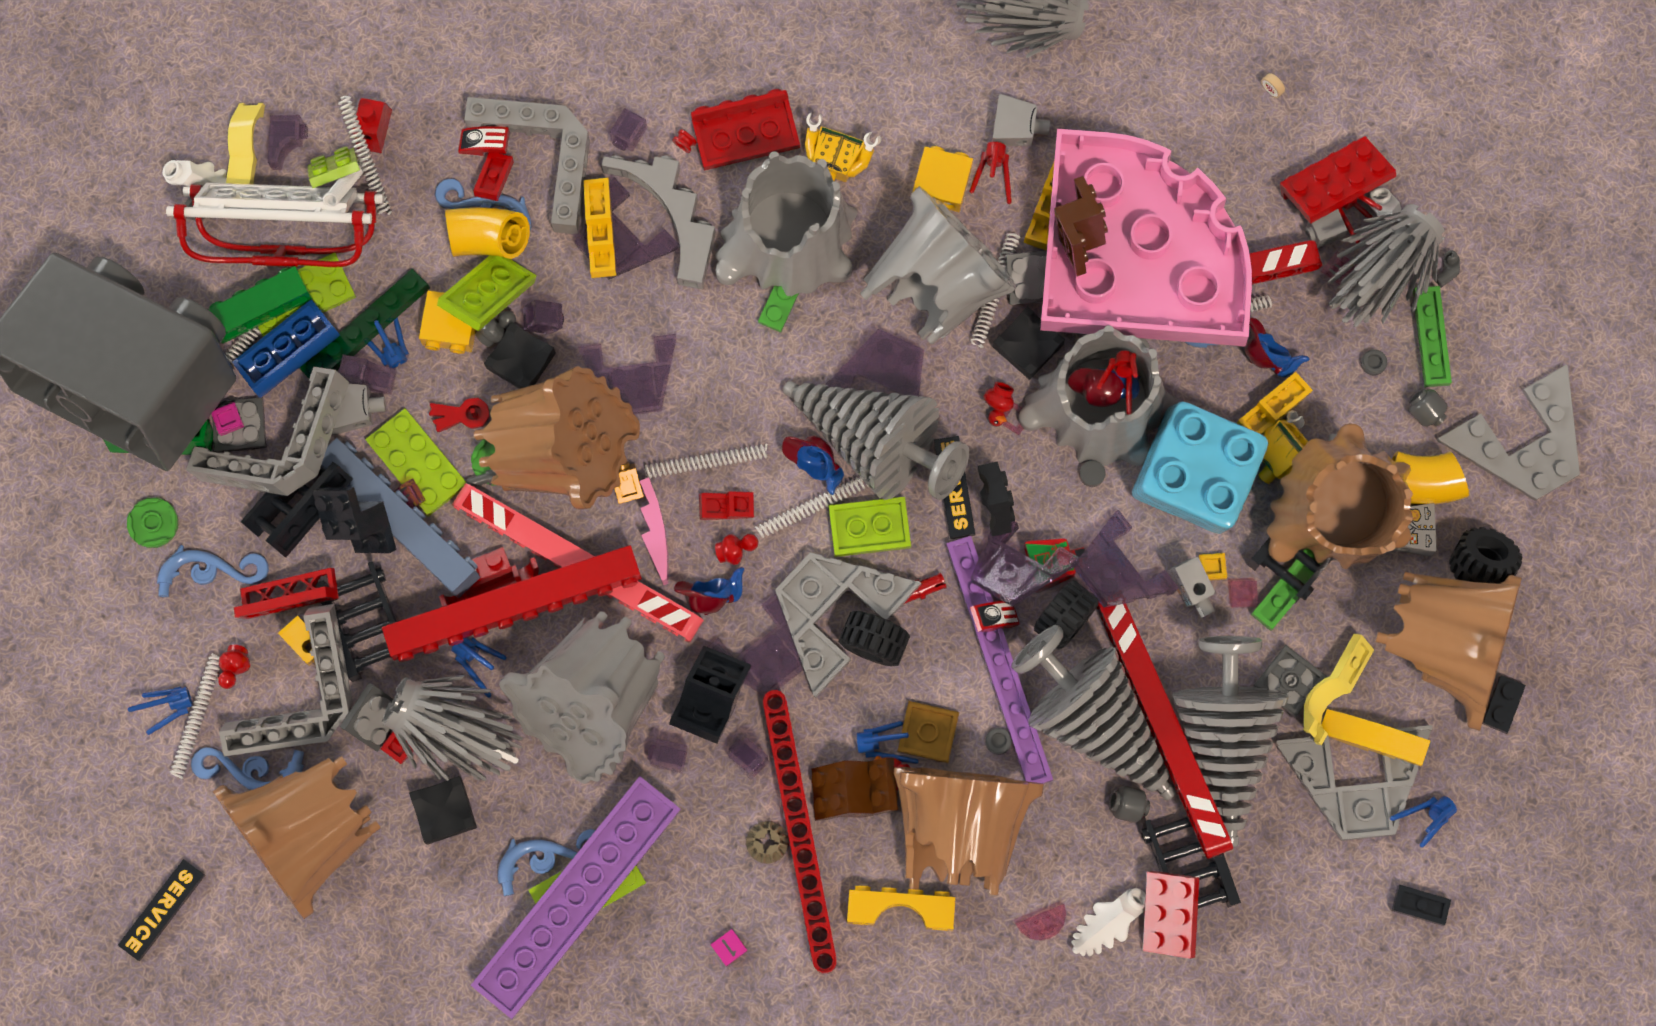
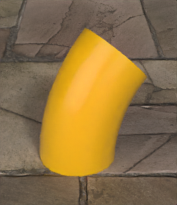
(487, 232)
(1434, 478)

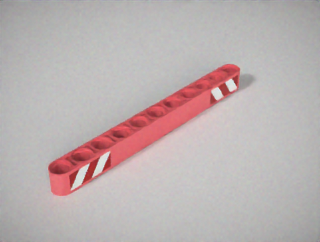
(564, 553)

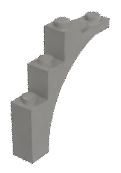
(681, 204)

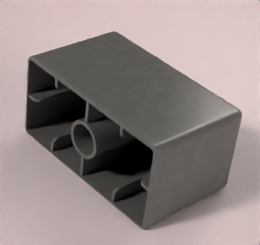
(113, 358)

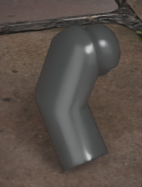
(1451, 268)

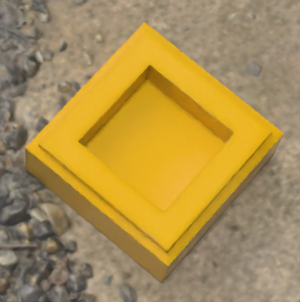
(1214, 565)

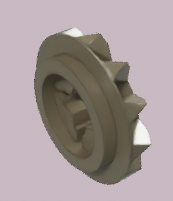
(774, 852)

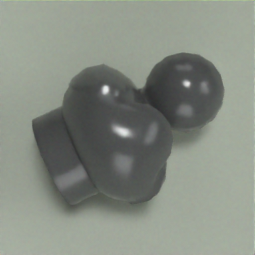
(495, 330)

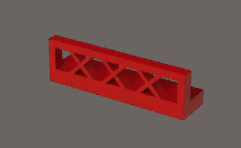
(289, 599)

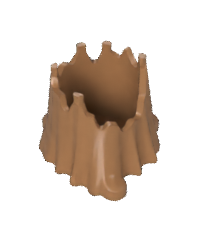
(560, 437)
(1341, 502)
(1455, 635)
(961, 823)
(300, 827)

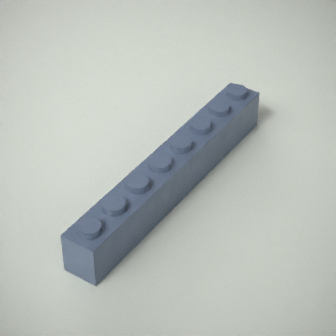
(406, 523)

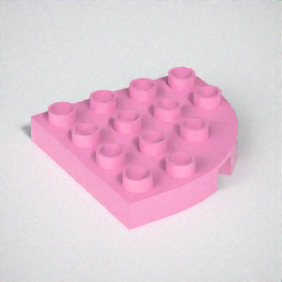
(1169, 253)

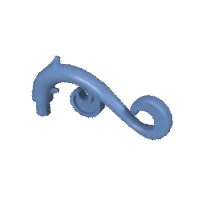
(504, 200)
(206, 576)
(250, 765)
(515, 852)

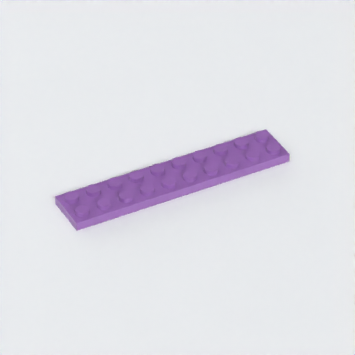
(575, 897)

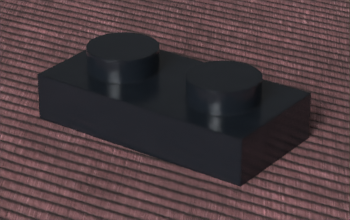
(1503, 704)
(1421, 905)

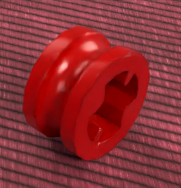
(684, 141)

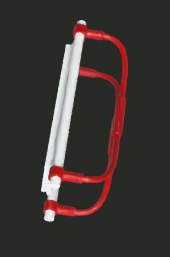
(274, 203)

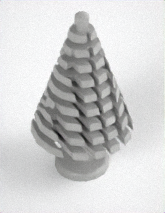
(882, 436)
(1095, 712)
(1231, 730)

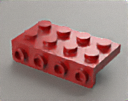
(744, 129)
(1337, 179)

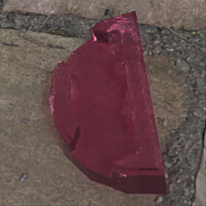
(1044, 924)

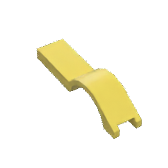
(240, 143)
(1338, 683)

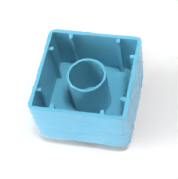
(1200, 467)

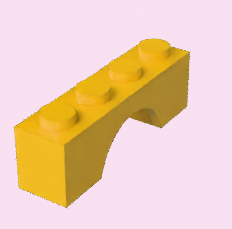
(935, 910)

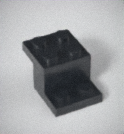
(354, 520)
(710, 694)

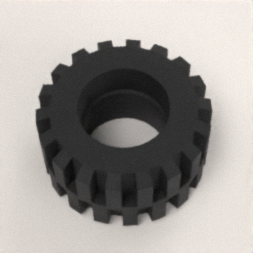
(1485, 556)
(1069, 610)
(874, 638)

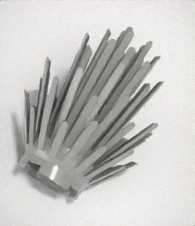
(1040, 20)
(1396, 249)
(448, 727)

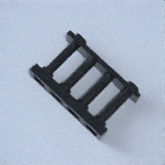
(298, 518)
(1304, 590)
(356, 664)
(1216, 868)

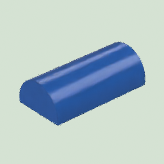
(285, 348)

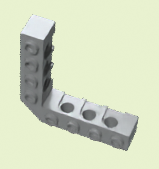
(544, 120)
(302, 456)
(308, 725)

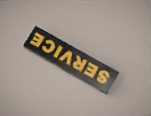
(957, 504)
(161, 910)

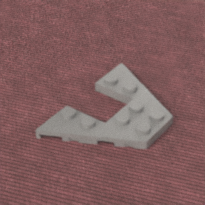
(1540, 465)
(814, 589)
(1355, 809)

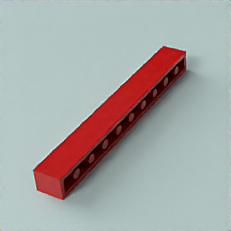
(511, 603)

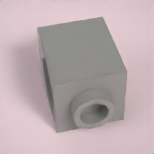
(1326, 229)

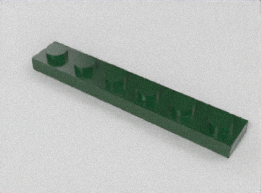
(363, 329)

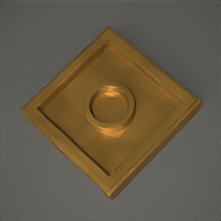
(929, 731)

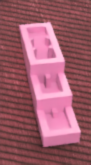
(655, 539)

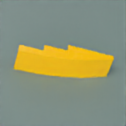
(599, 227)
(1039, 227)
(1276, 404)
(1375, 737)

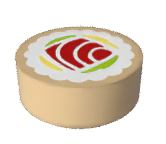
(1273, 85)

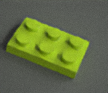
(328, 169)
(869, 526)

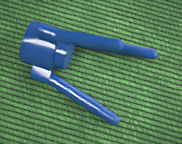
(392, 353)
(468, 651)
(178, 699)
(869, 741)
(1439, 812)

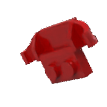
(494, 573)

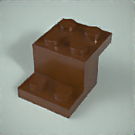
(1081, 225)
(854, 789)

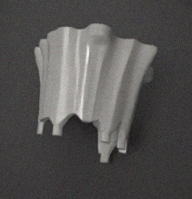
(788, 228)
(939, 268)
(1094, 431)
(586, 696)

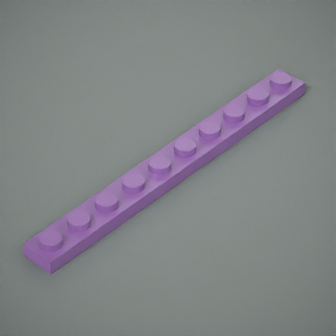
(999, 662)

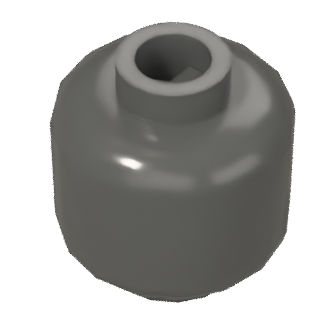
(1428, 407)
(1129, 804)

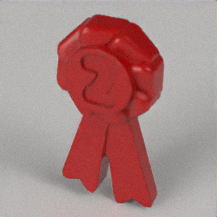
(472, 413)

